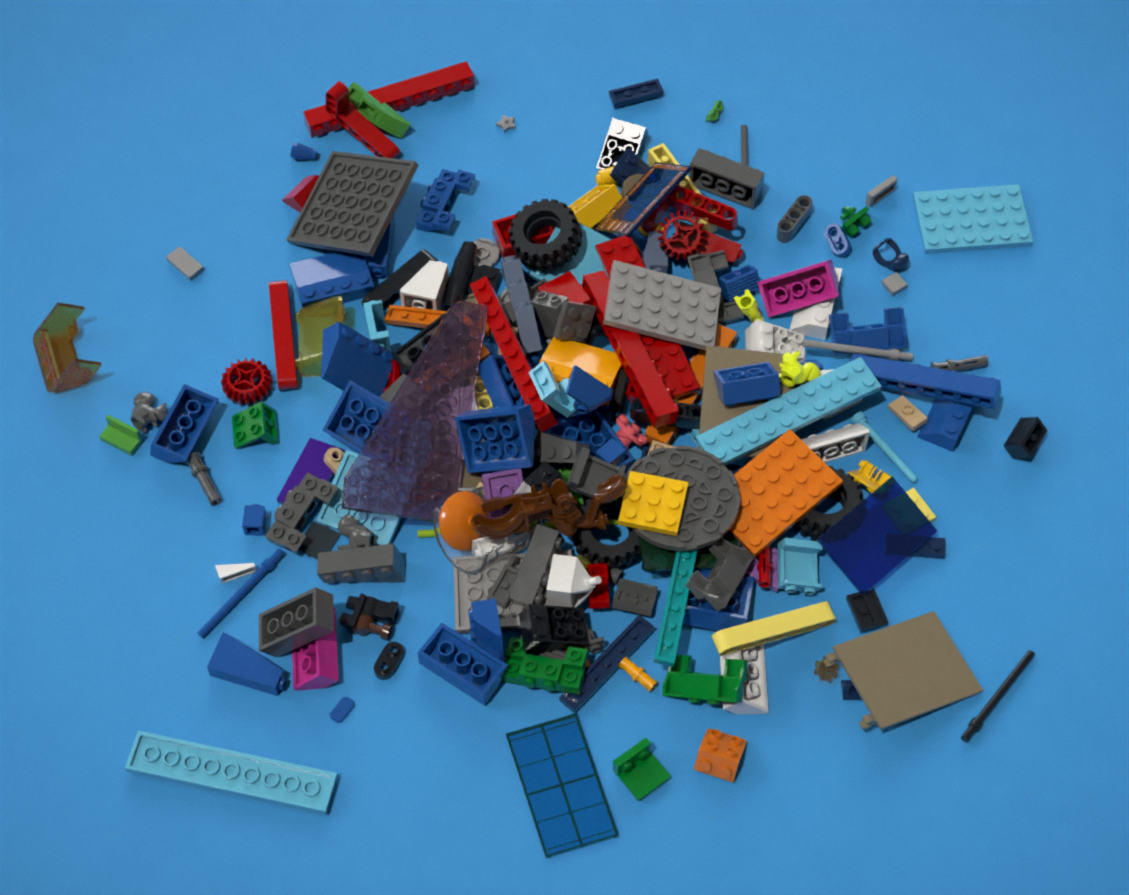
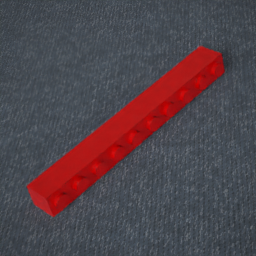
(402, 95)
(512, 353)
(633, 357)

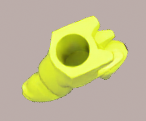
(749, 306)
(794, 372)

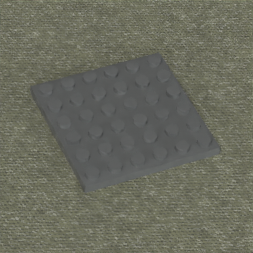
(352, 203)

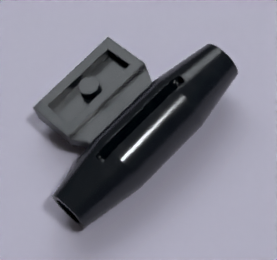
(465, 272)

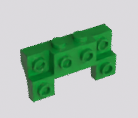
(545, 672)
(706, 686)

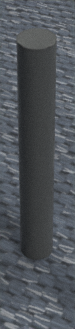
(744, 145)

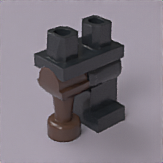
(368, 610)

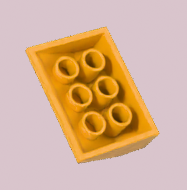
(599, 363)

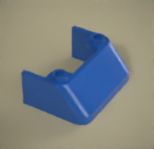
(586, 391)

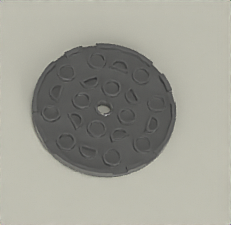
(710, 498)

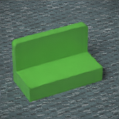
(121, 436)

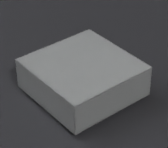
(894, 284)

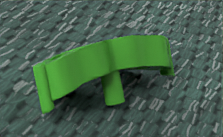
(714, 113)

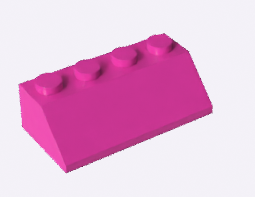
(799, 288)
(316, 663)

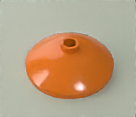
(456, 517)

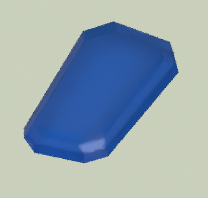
(342, 709)

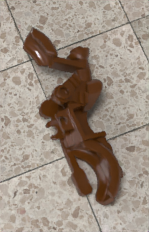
(549, 503)

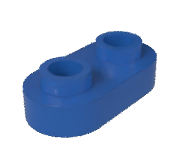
(838, 241)

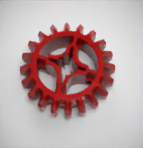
(674, 221)
(244, 387)

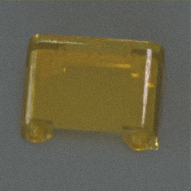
(312, 322)

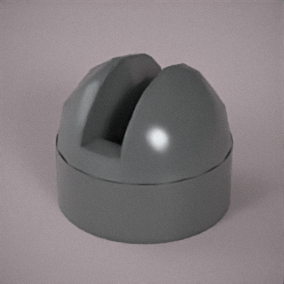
(614, 575)

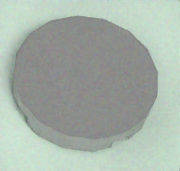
(487, 252)

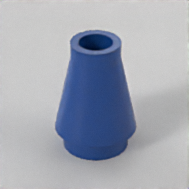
(302, 152)

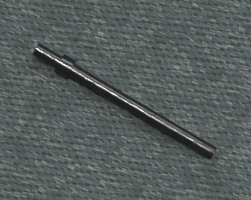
(977, 723)

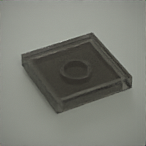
(619, 397)

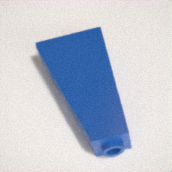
(380, 262)
(245, 667)

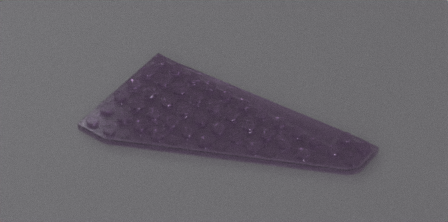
(415, 449)

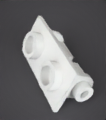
(483, 545)

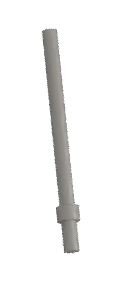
(892, 354)

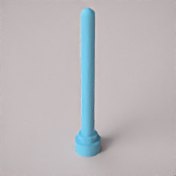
(861, 418)

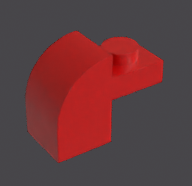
(600, 595)

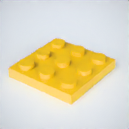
(653, 503)

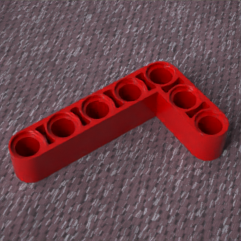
(354, 122)
(704, 210)

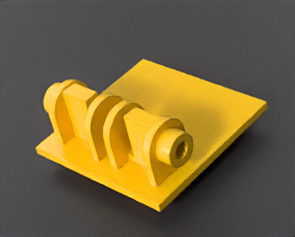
(865, 475)

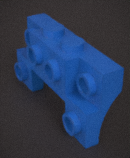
(439, 199)
(880, 336)

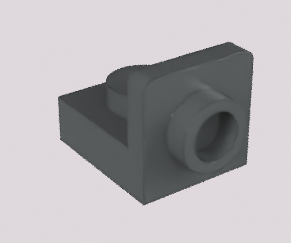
(595, 645)

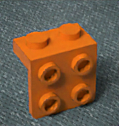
(720, 754)

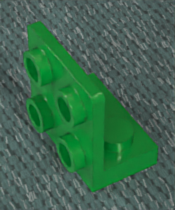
(255, 423)
(640, 770)

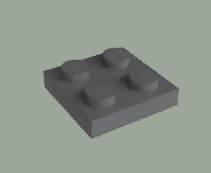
(574, 321)

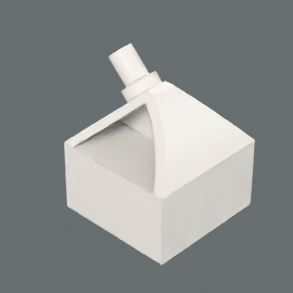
(569, 582)

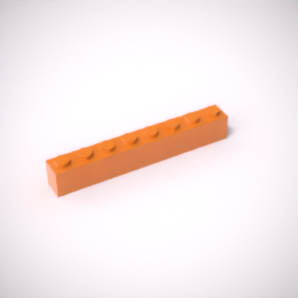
(666, 434)

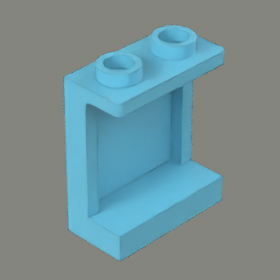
(375, 316)
(551, 391)
(798, 566)

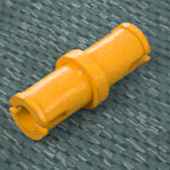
(638, 674)

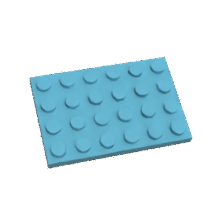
(972, 219)

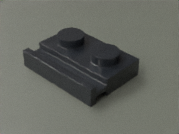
(867, 610)

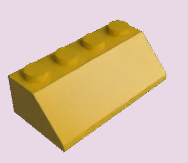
(595, 204)

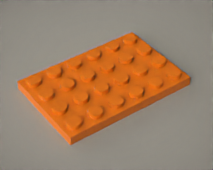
(779, 491)

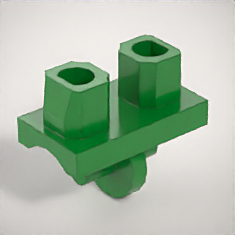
(860, 217)

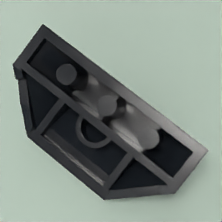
(543, 474)

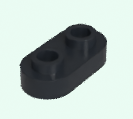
(388, 659)

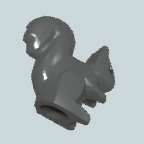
(144, 413)
(358, 535)

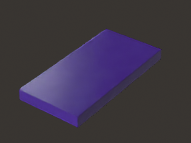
(310, 461)

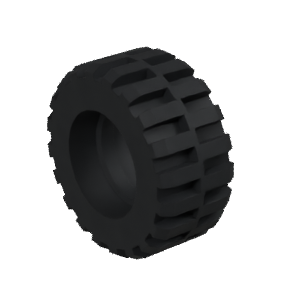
(533, 219)
(817, 523)
(600, 553)

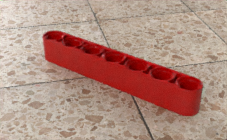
(283, 335)

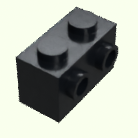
(1025, 437)

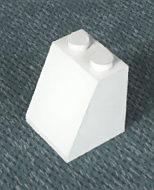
(427, 287)

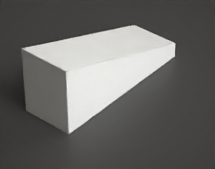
(234, 571)

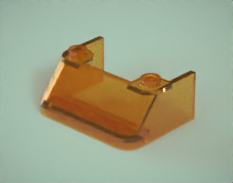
(56, 350)

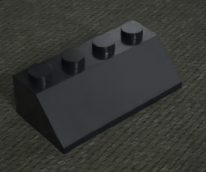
(411, 350)

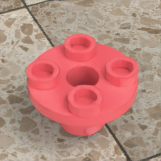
(629, 432)

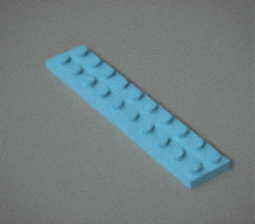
(789, 411)
(231, 772)

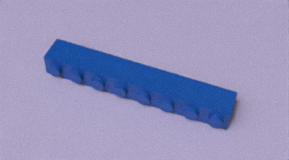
(934, 382)

